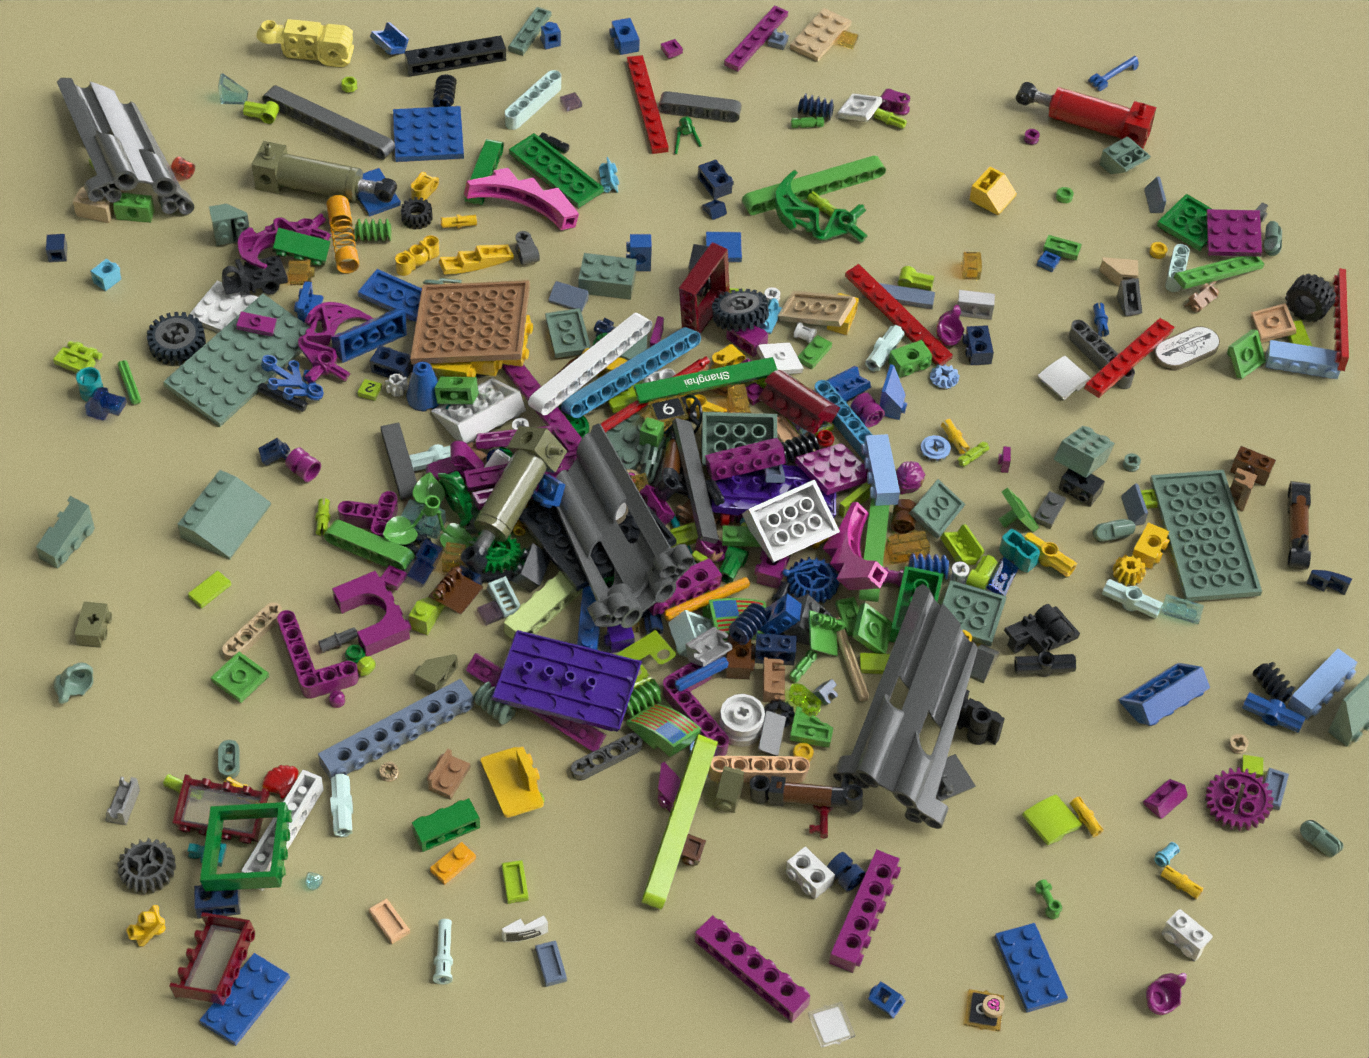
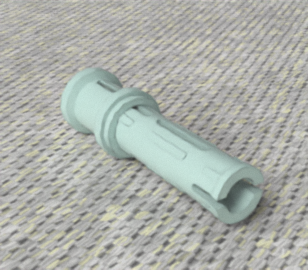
(443, 960)

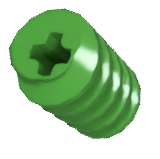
(373, 230)
(642, 695)

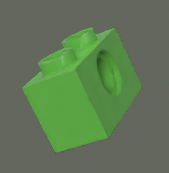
(134, 208)
(910, 358)
(456, 390)

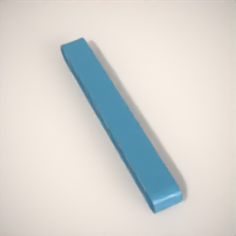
(656, 358)

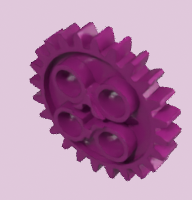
(1258, 804)

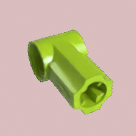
(266, 112)
(910, 278)
(982, 574)

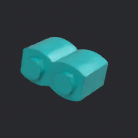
(1017, 549)

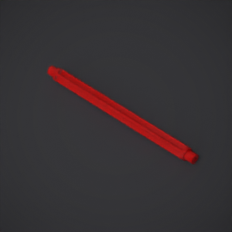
(635, 406)

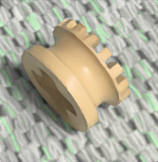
(1242, 748)
(391, 766)

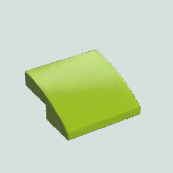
(1051, 819)

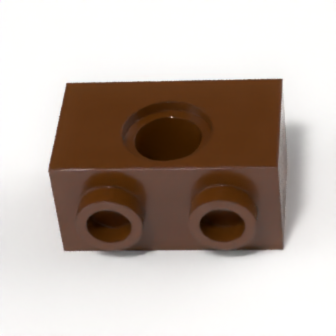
(1254, 463)
(740, 667)

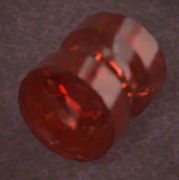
(184, 168)

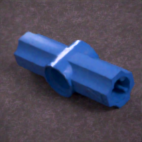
(1273, 712)

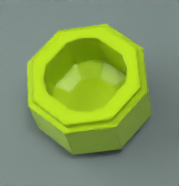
(349, 84)
(366, 666)

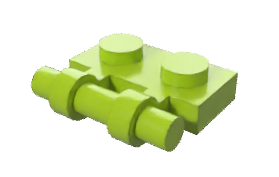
(73, 360)

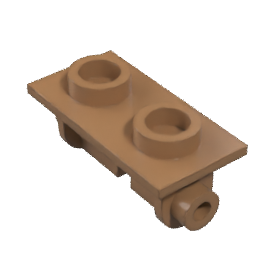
(1206, 293)

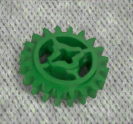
(501, 554)

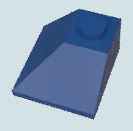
(893, 395)

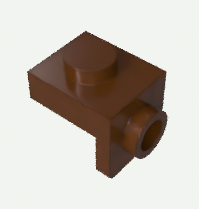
(692, 850)

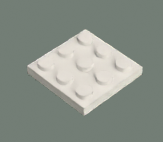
(219, 309)

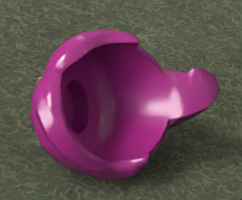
(949, 327)
(1165, 993)

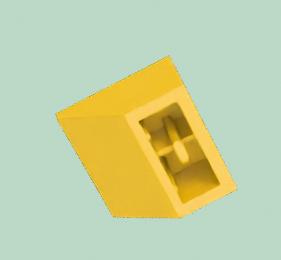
(992, 191)

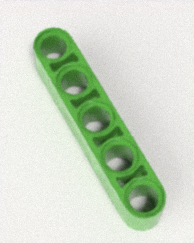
(368, 545)

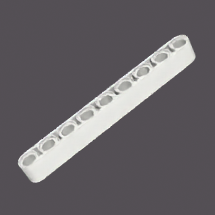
(590, 364)

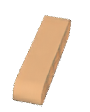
(766, 763)

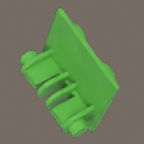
(823, 632)

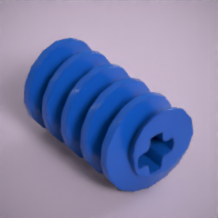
(929, 564)

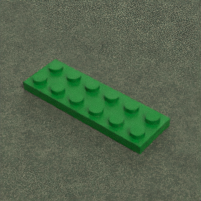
(556, 170)

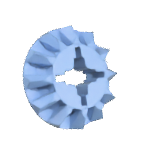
(943, 381)
(940, 443)

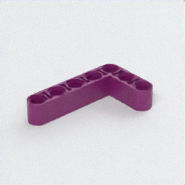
(301, 661)
(693, 707)

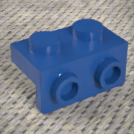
(390, 39)
(307, 301)
(849, 383)

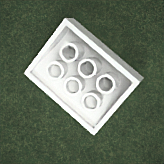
(491, 409)
(791, 521)

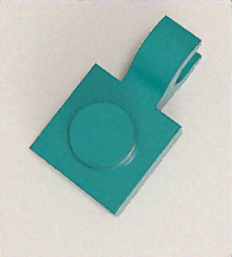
(197, 851)

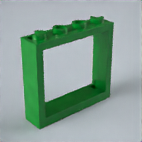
(247, 880)

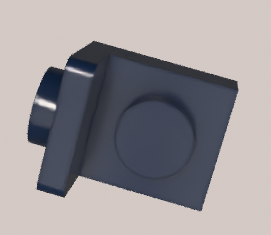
(273, 450)

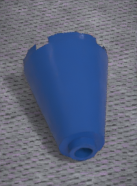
(421, 388)

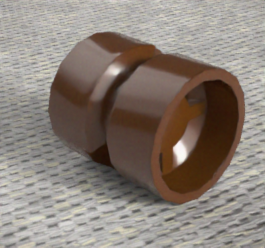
(901, 520)

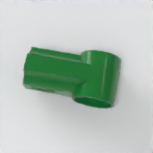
(732, 562)

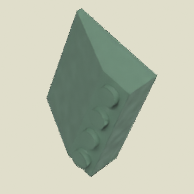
(732, 430)
(223, 515)
(1352, 715)

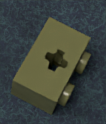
(93, 624)

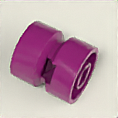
(867, 409)
(303, 464)

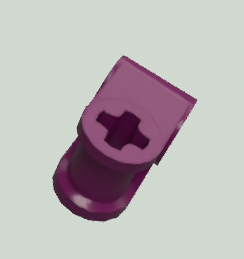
(894, 100)

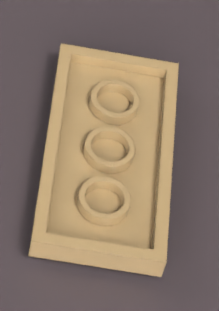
(820, 34)
(816, 308)

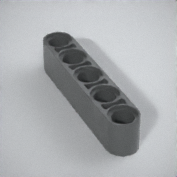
(700, 106)
(1096, 349)
(399, 459)

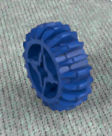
(817, 583)

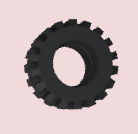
(1310, 297)

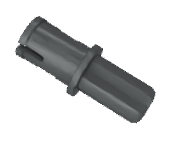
(337, 639)

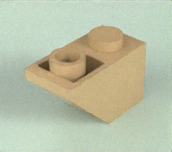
(1119, 269)

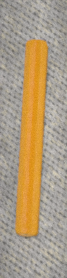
(703, 600)

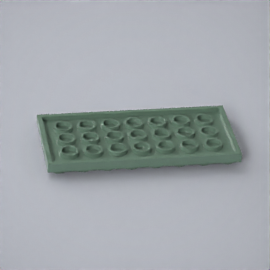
(229, 367)
(1205, 536)

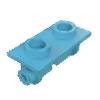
(608, 177)
(774, 310)

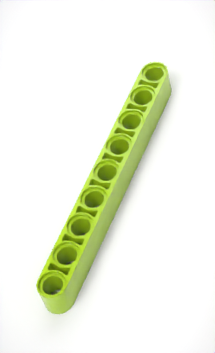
(679, 822)

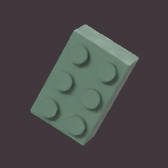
(607, 275)
(1084, 451)

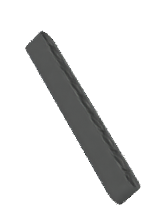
(330, 122)

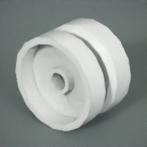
(742, 719)

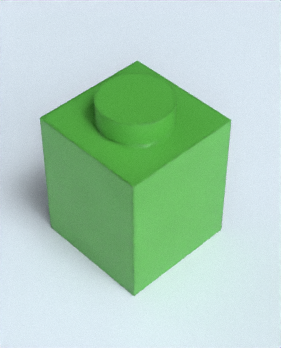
(651, 432)

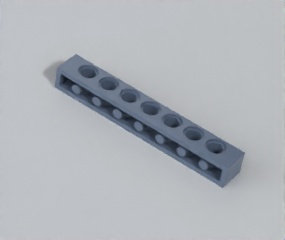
(402, 720)

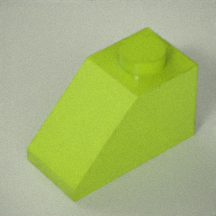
(424, 615)

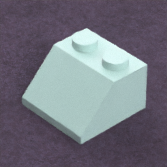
(686, 628)

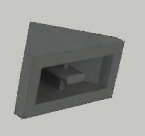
(1129, 297)
(983, 662)

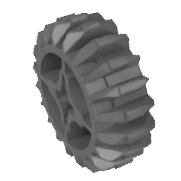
(150, 872)

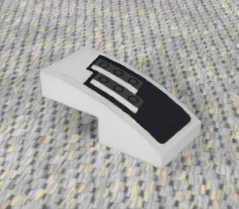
(519, 932)

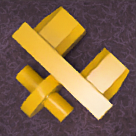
(148, 925)

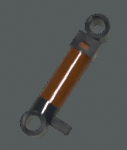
(670, 469)
(1298, 508)
(779, 791)

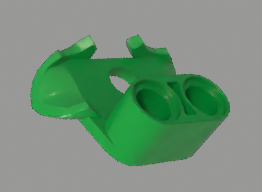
(457, 496)

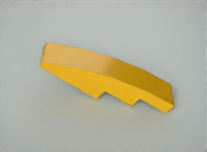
(481, 258)

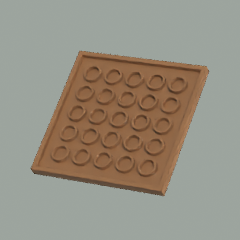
(471, 322)

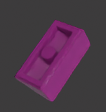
(1166, 798)

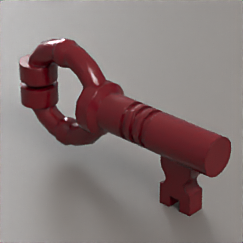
(823, 827)

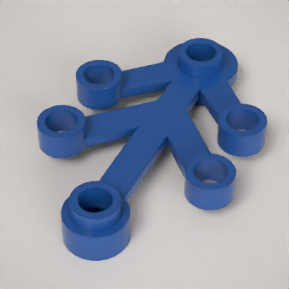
(312, 390)

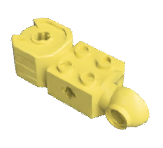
(310, 40)

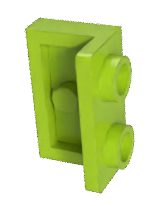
(963, 545)

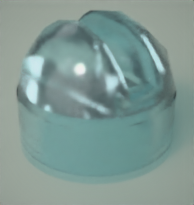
(313, 880)

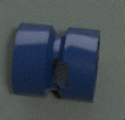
(848, 873)

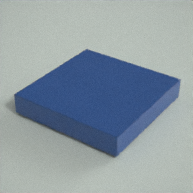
(729, 240)

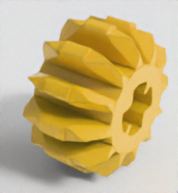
(1129, 570)

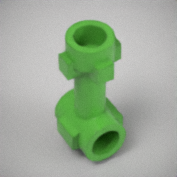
(1054, 906)

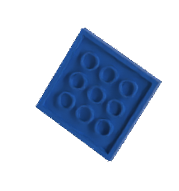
(428, 134)

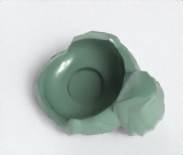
(73, 681)

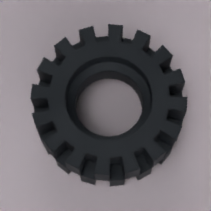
(416, 206)

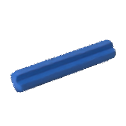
(701, 674)

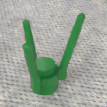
(685, 127)

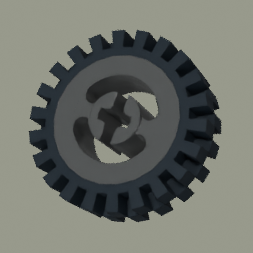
(740, 310)
(164, 334)

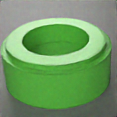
(1064, 195)

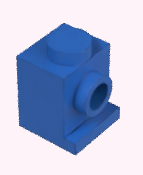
(549, 31)
(892, 1005)

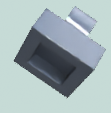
(778, 40)
(824, 689)

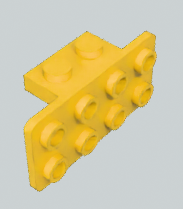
(513, 780)

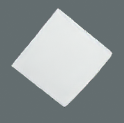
(1063, 377)

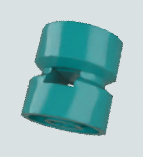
(88, 380)

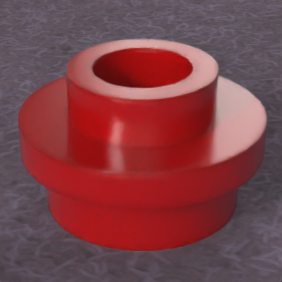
(825, 438)

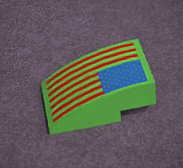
(726, 610)
(664, 728)

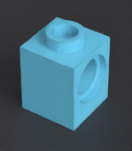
(106, 274)

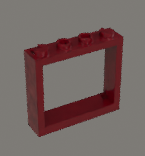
(713, 265)

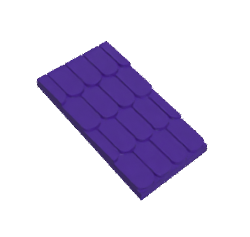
(751, 489)
(566, 681)

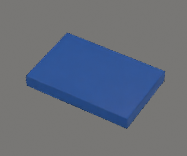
(370, 202)

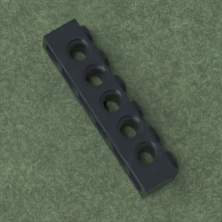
(455, 56)

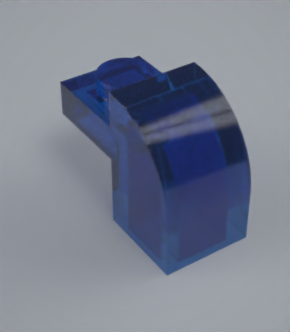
(103, 402)
(426, 562)

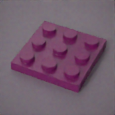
(1234, 232)
(833, 468)

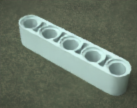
(533, 99)

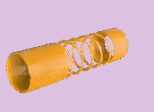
(340, 219)

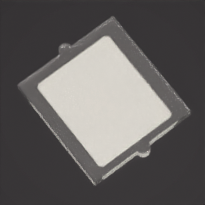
(831, 1024)

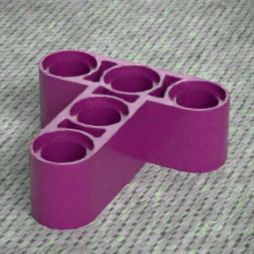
(460, 460)
(370, 515)

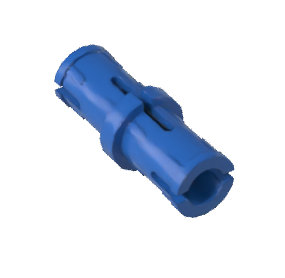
(1101, 319)

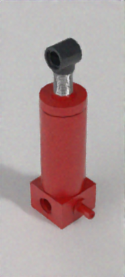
(1093, 112)

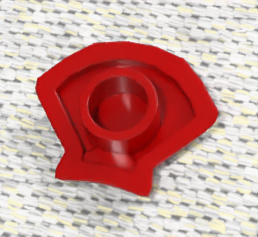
(280, 779)

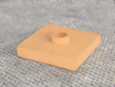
(1273, 322)

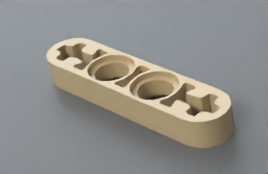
(250, 629)

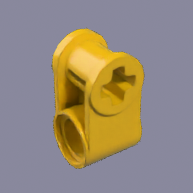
(423, 186)
(728, 356)

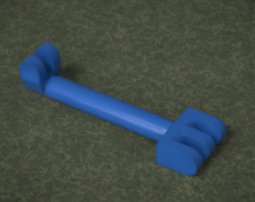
(1101, 81)

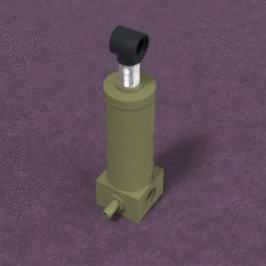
(278, 169)
(533, 454)

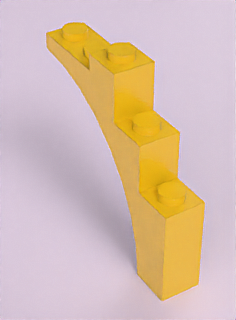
(470, 369)

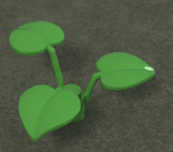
(431, 494)

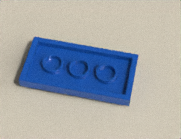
(392, 293)
(1030, 967)
(250, 995)

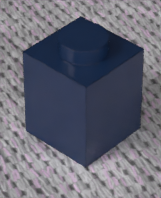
(56, 248)

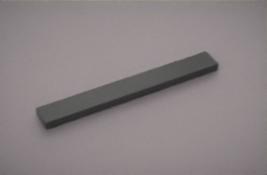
(695, 481)

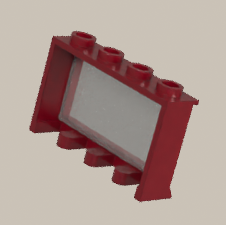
(198, 797)
(215, 959)

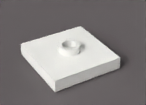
(859, 107)
(783, 356)

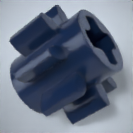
(604, 326)

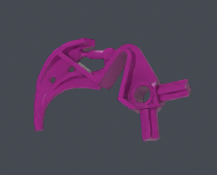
(252, 243)
(313, 344)

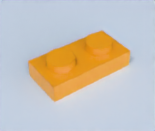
(453, 863)

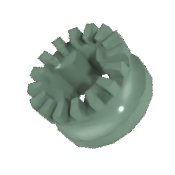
(1133, 466)

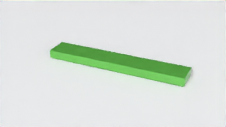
(1218, 271)

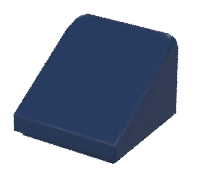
(715, 209)

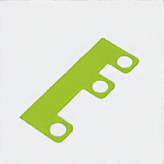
(651, 645)

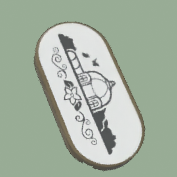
(1187, 348)

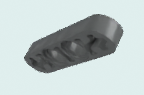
(609, 759)

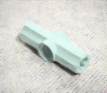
(883, 347)
(434, 453)
(1132, 598)
(341, 805)

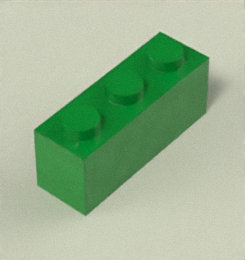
(301, 247)
(445, 824)

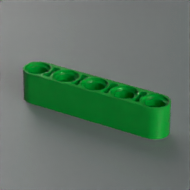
(486, 163)

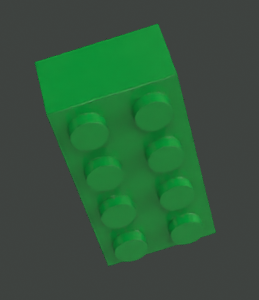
(911, 580)

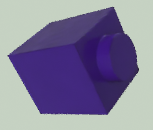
(618, 638)

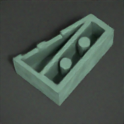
(67, 534)

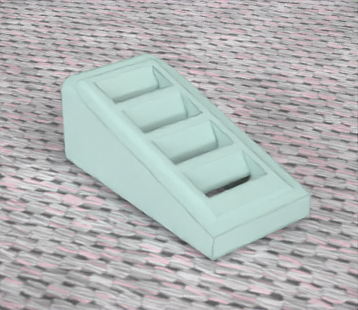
(503, 583)

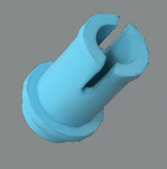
(1163, 857)

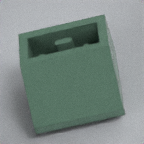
(1122, 156)
(227, 223)

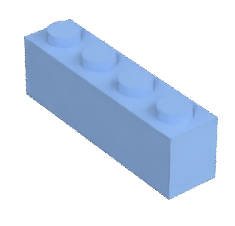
(1301, 359)
(881, 470)
(1322, 684)

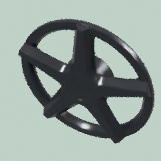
(691, 411)

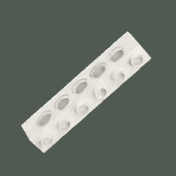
(300, 801)

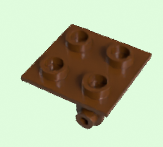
(455, 591)

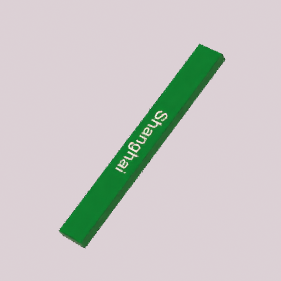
(705, 380)

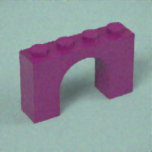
(371, 591)

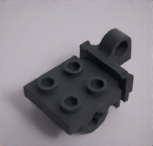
(250, 277)
(1041, 631)
(980, 721)

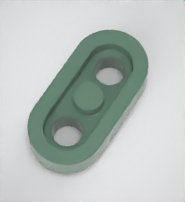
(229, 761)

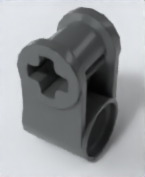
(526, 248)

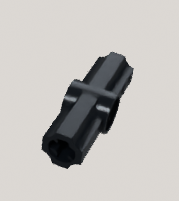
(1037, 665)

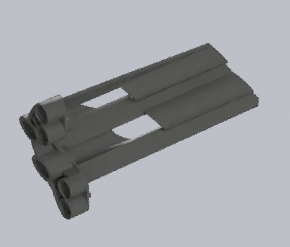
(126, 152)
(588, 510)
(936, 667)

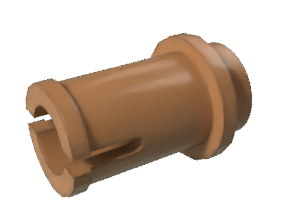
(482, 456)

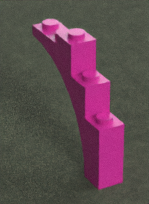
(527, 192)
(846, 555)

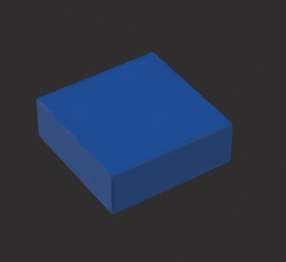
(1048, 261)

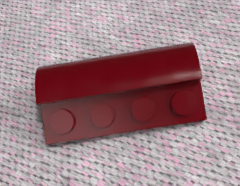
(797, 401)

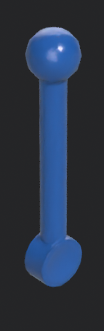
(816, 564)

